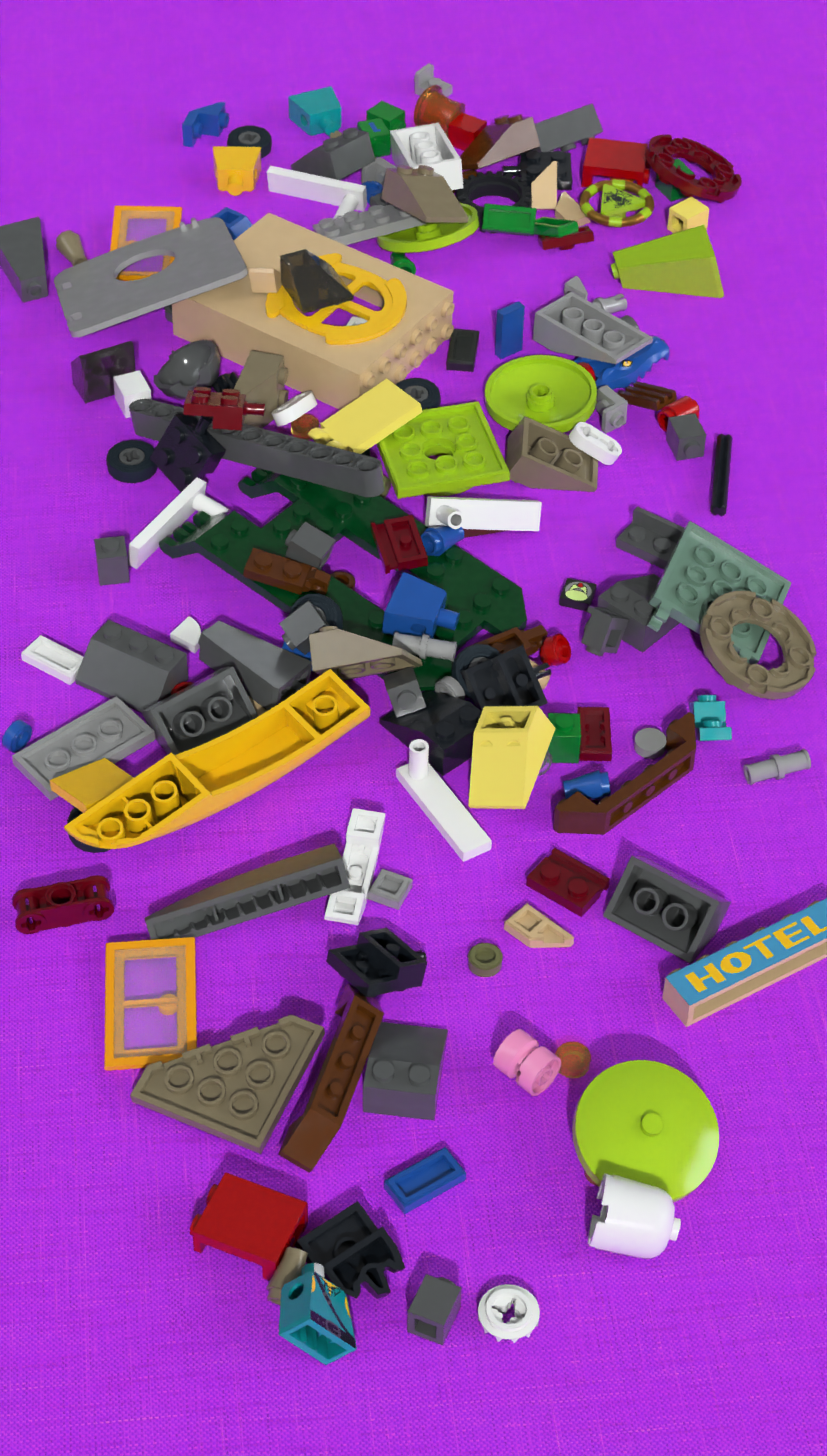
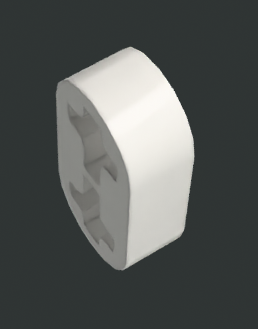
(294, 408)
(595, 443)

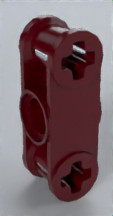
(62, 904)

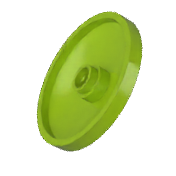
(430, 235)
(542, 389)
(646, 1127)

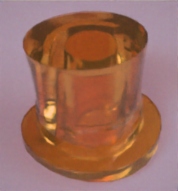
(436, 108)

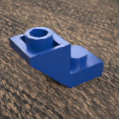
(206, 121)

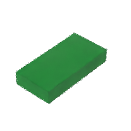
(509, 219)
(554, 227)

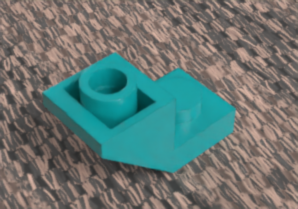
(710, 719)

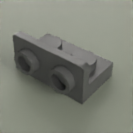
(650, 537)

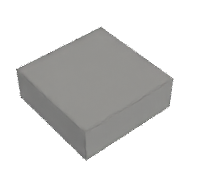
(390, 889)

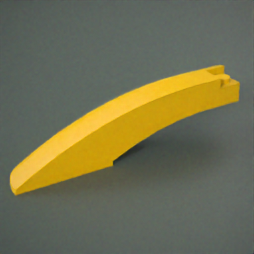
(224, 770)

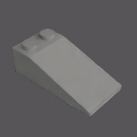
(586, 331)

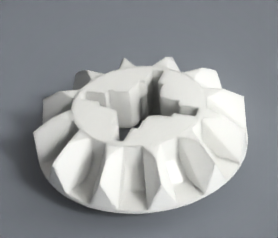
(498, 1301)

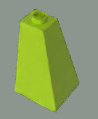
(671, 264)

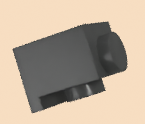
(603, 631)

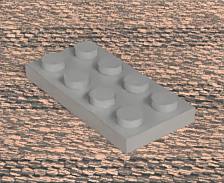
(365, 225)
(104, 732)

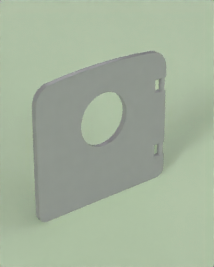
(202, 262)

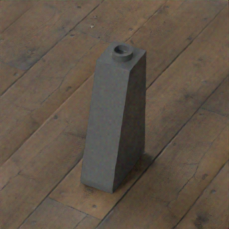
(24, 258)
(263, 668)

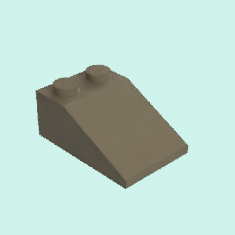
(422, 194)
(263, 382)
(548, 459)
(354, 655)

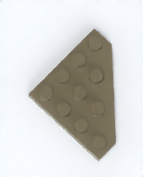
(236, 1085)

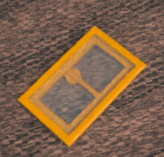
(139, 223)
(149, 1002)

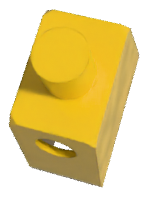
(236, 168)

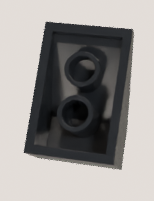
(444, 724)

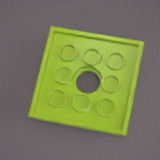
(456, 433)

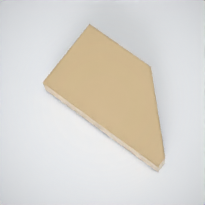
(545, 189)
(570, 210)
(536, 929)

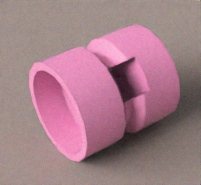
(522, 1058)

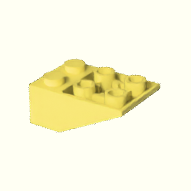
(507, 755)

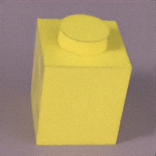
(687, 215)

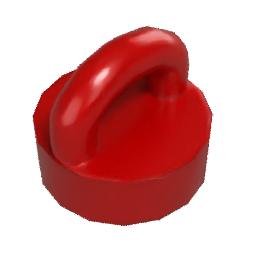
(555, 650)

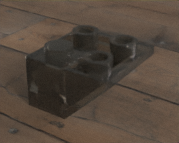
(312, 281)
(95, 371)

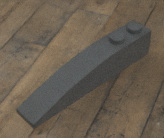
(252, 895)

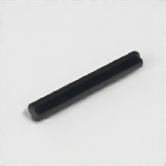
(721, 475)

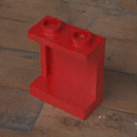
(615, 160)
(249, 1222)

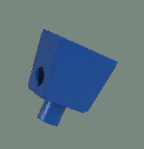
(417, 609)

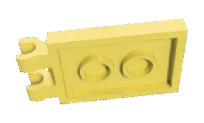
(367, 419)

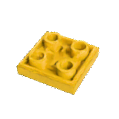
(89, 783)

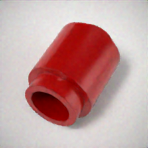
(682, 406)

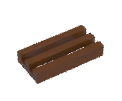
(648, 396)

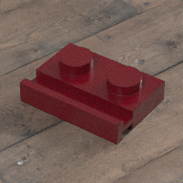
(399, 544)
(567, 882)

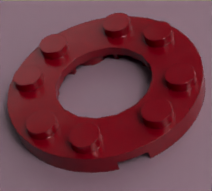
(660, 158)

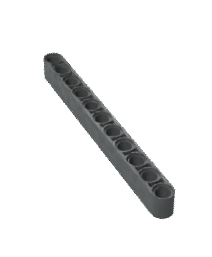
(274, 451)

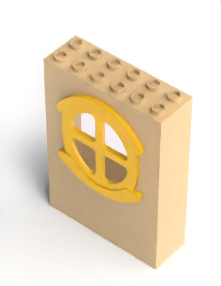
(320, 357)

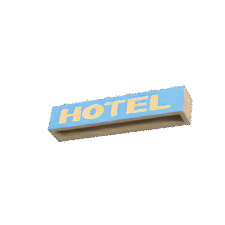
(748, 965)

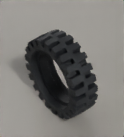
(494, 185)

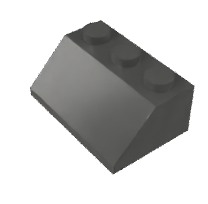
(568, 129)
(131, 666)
(200, 712)
(666, 908)

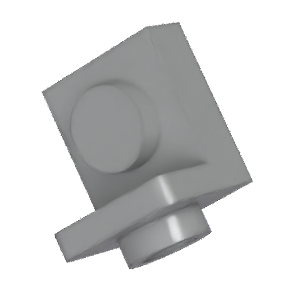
(425, 78)
(376, 171)
(611, 408)

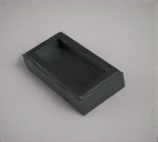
(462, 350)

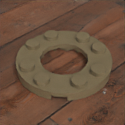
(783, 624)

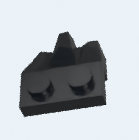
(353, 1252)

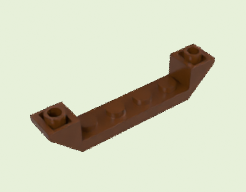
(582, 816)
(336, 1082)

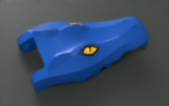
(629, 369)

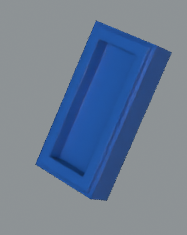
(509, 330)
(424, 1180)

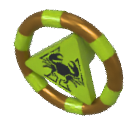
(617, 202)

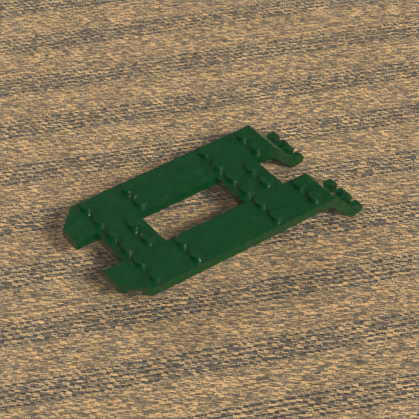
(472, 588)

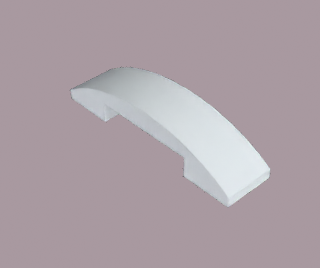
(360, 862)

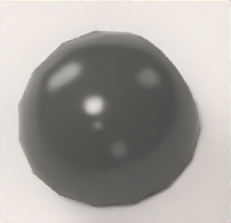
(189, 367)

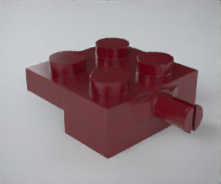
(226, 407)

